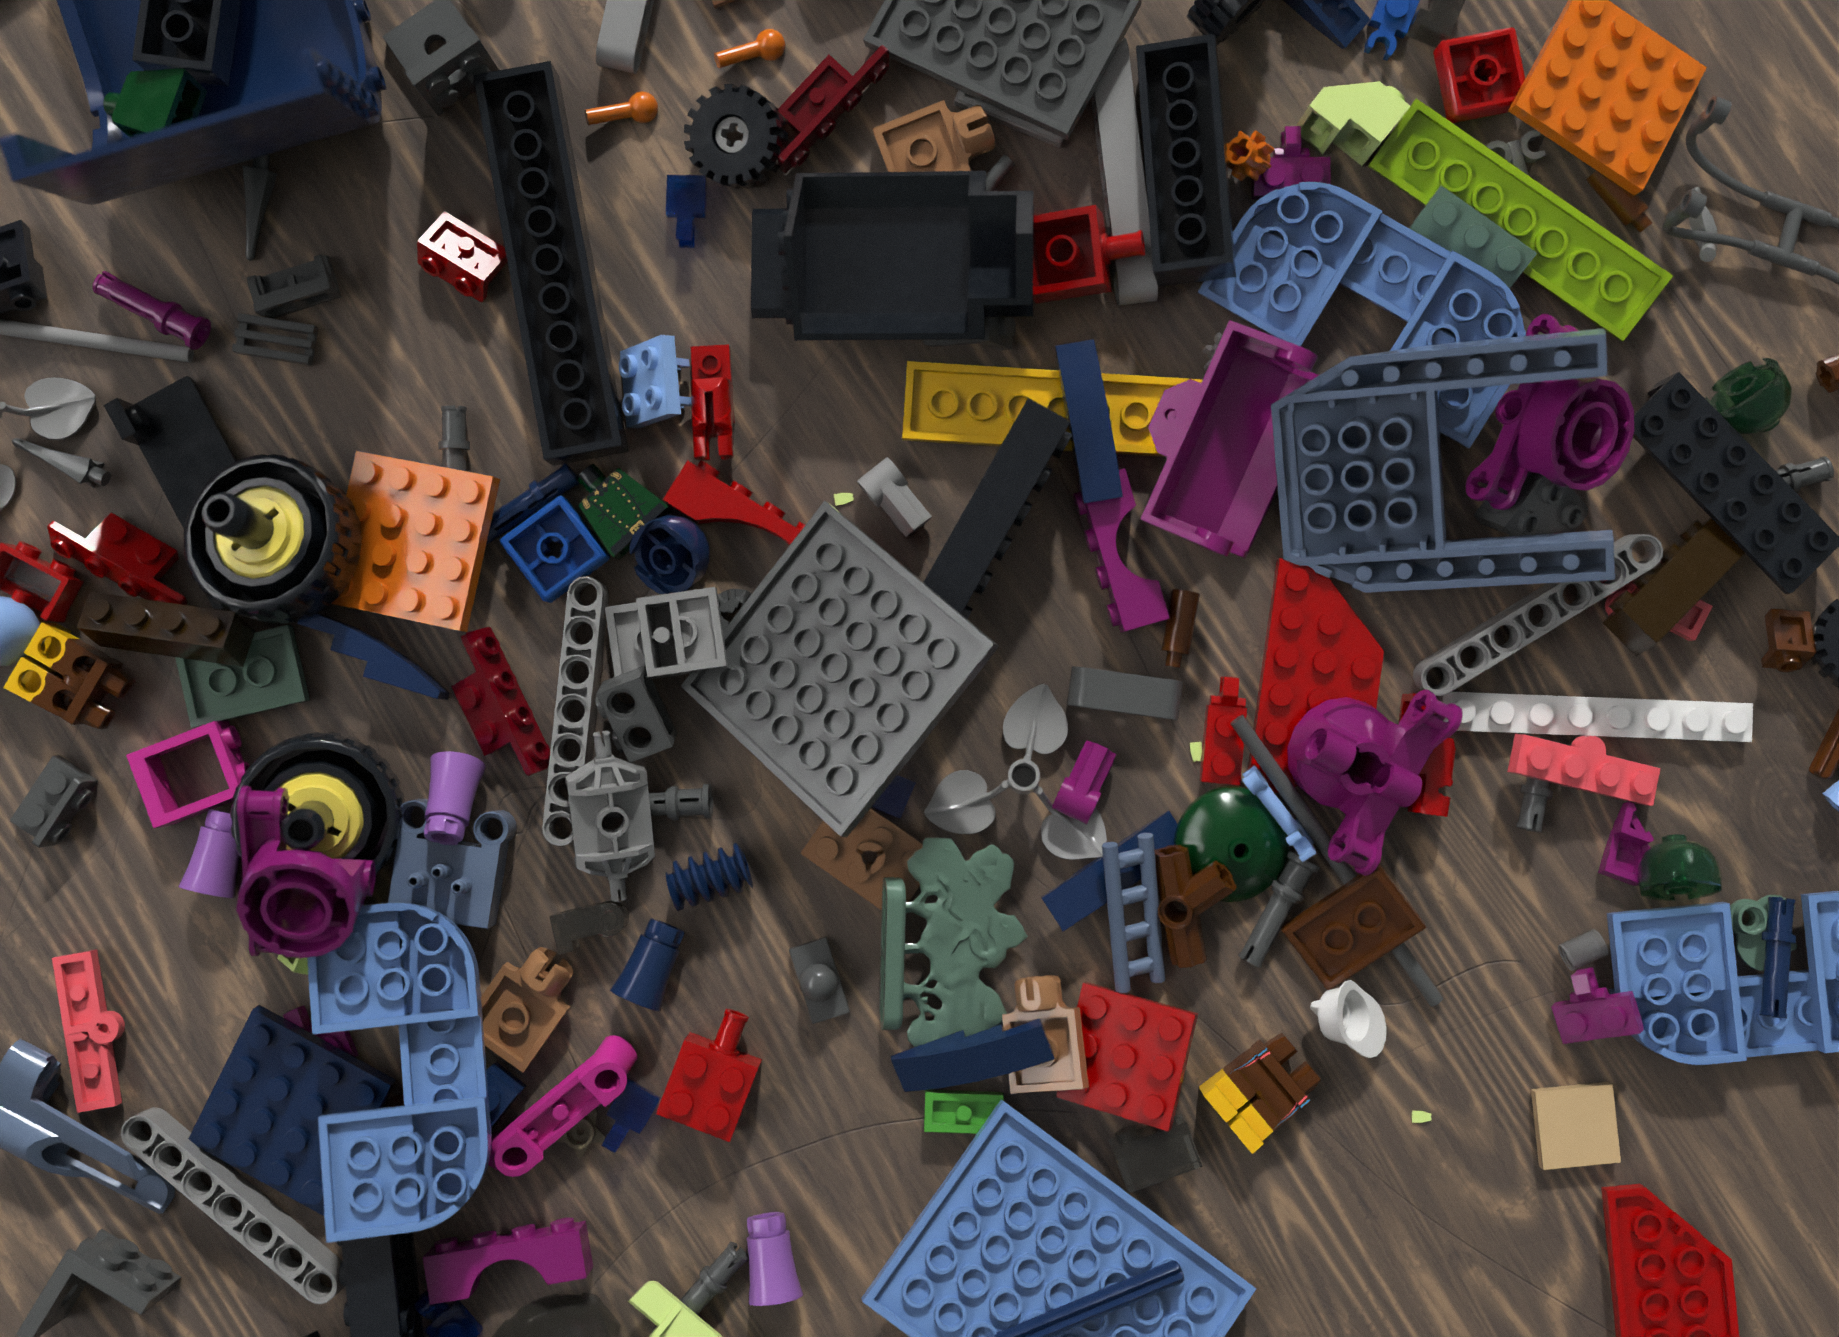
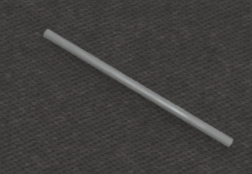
(96, 341)

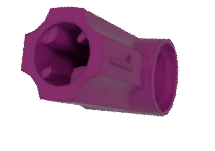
(1081, 790)

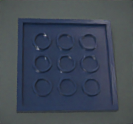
(271, 1099)

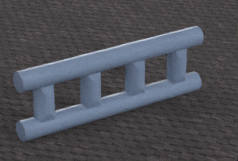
(1118, 898)

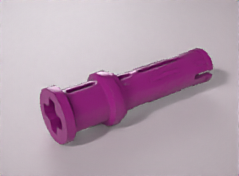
(166, 316)

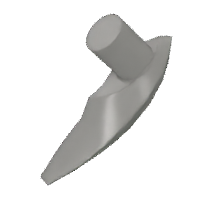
(1705, 223)

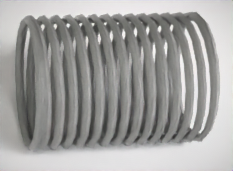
(1568, 949)

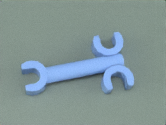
(1292, 827)

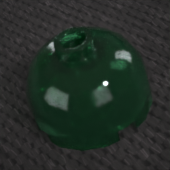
(1753, 396)
(1678, 869)

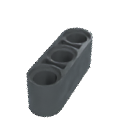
(1125, 693)

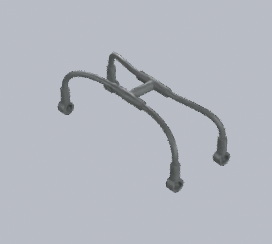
(1694, 203)

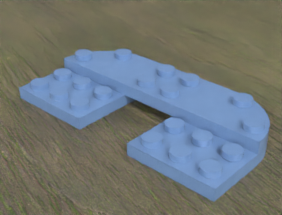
(1315, 235)
(1697, 1005)
(422, 1159)

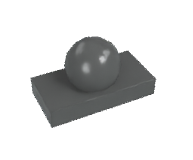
(819, 980)

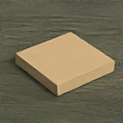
(1575, 1125)

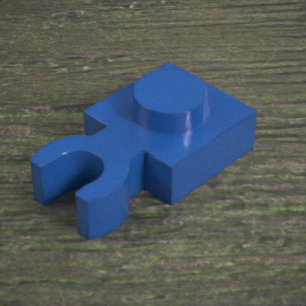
(1391, 19)

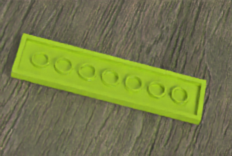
(1574, 253)

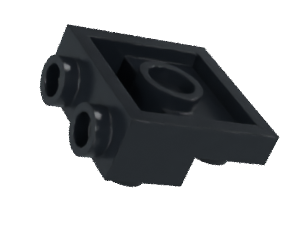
(20, 274)

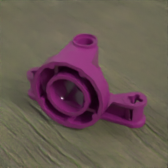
(1557, 428)
(1381, 780)
(294, 898)

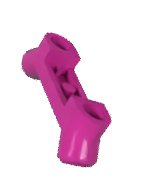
(591, 1084)

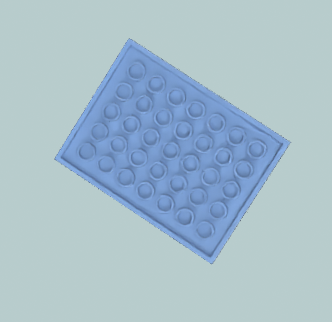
(1037, 1228)

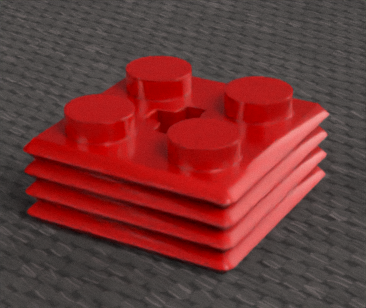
(1491, 54)

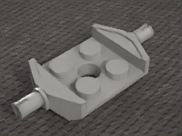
(602, 788)

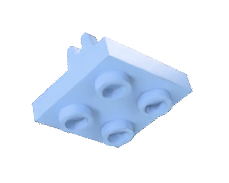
(651, 382)

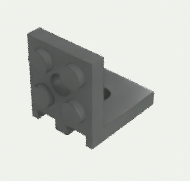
(449, 69)
(108, 1265)

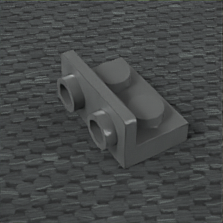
(54, 802)

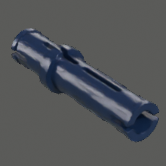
(531, 501)
(1777, 957)

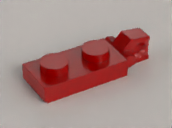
(1221, 744)

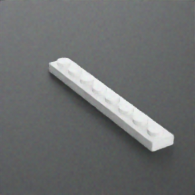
(1603, 716)

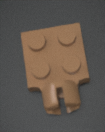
(935, 139)
(1043, 999)
(524, 1007)

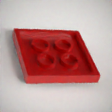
(1132, 1055)

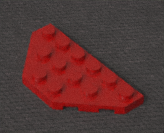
(1310, 655)
(1664, 1271)

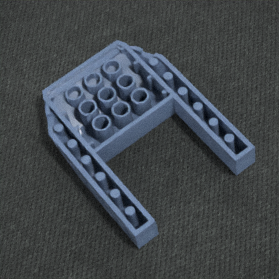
(1367, 474)

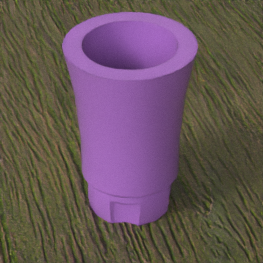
(451, 795)
(214, 858)
(771, 1261)

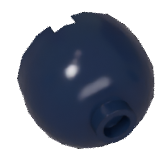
(670, 554)

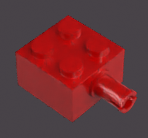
(1076, 253)
(711, 1080)

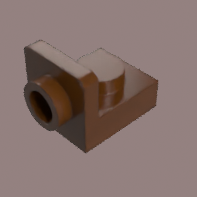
(1789, 640)

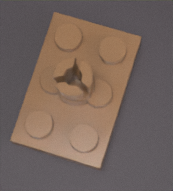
(866, 856)

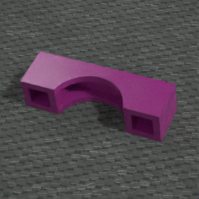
(1133, 599)
(556, 1252)

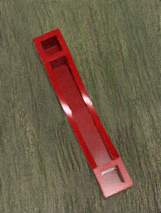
(709, 500)

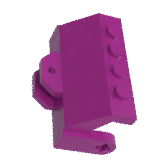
(1223, 441)

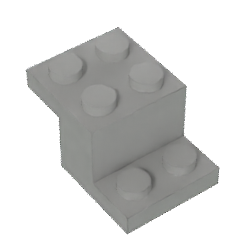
(667, 634)

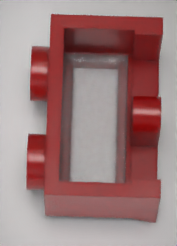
(37, 582)

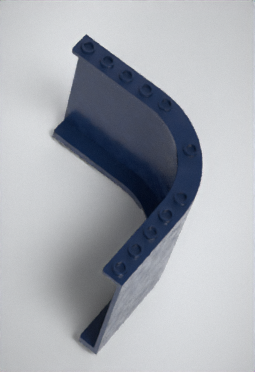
(293, 80)

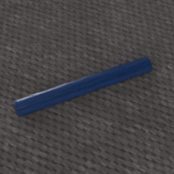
(1099, 1303)

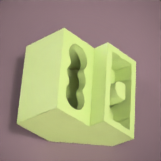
(1353, 118)

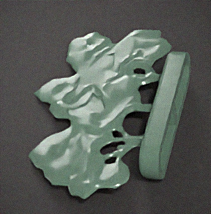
(959, 939)

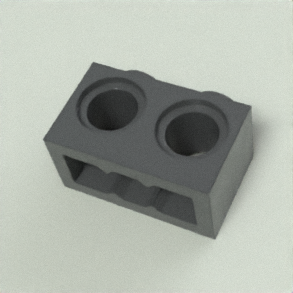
(646, 712)

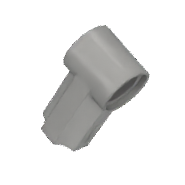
(889, 490)

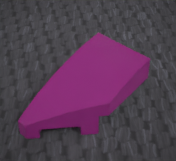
(1625, 846)

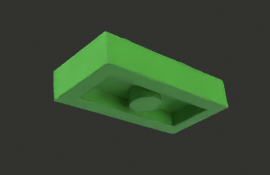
(958, 1110)

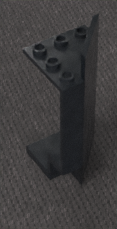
(893, 256)

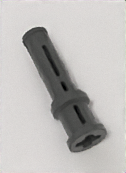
(679, 803)
(1286, 893)

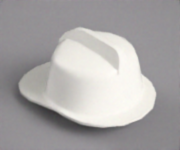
(1352, 1018)

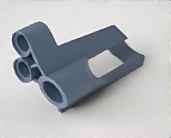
(44, 1134)

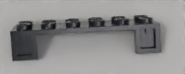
(178, 443)
(1733, 483)

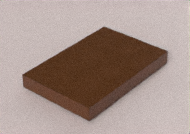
(1353, 927)

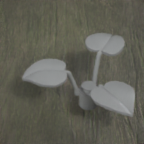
(56, 411)
(962, 797)

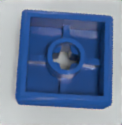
(530, 545)

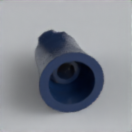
(650, 965)

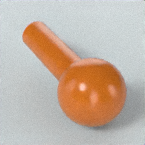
(768, 45)
(640, 107)

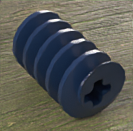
(707, 877)

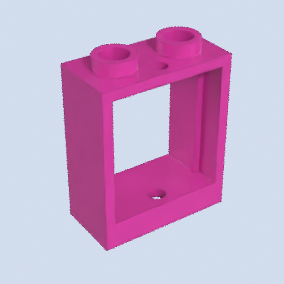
(156, 787)

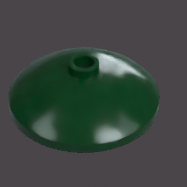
(1228, 818)

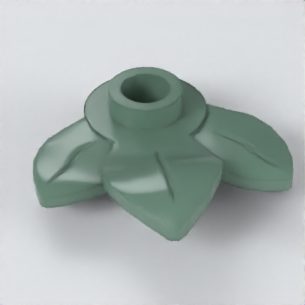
(1749, 936)

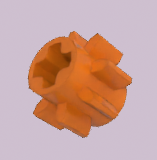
(1248, 155)

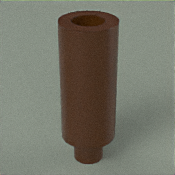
(1621, 202)
(1180, 626)

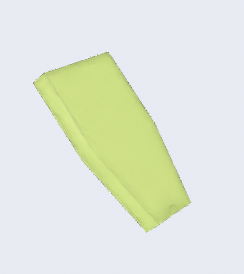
(843, 498)
(1196, 751)
(1420, 1116)

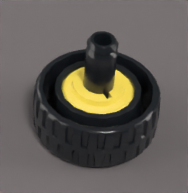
(274, 533)
(338, 793)

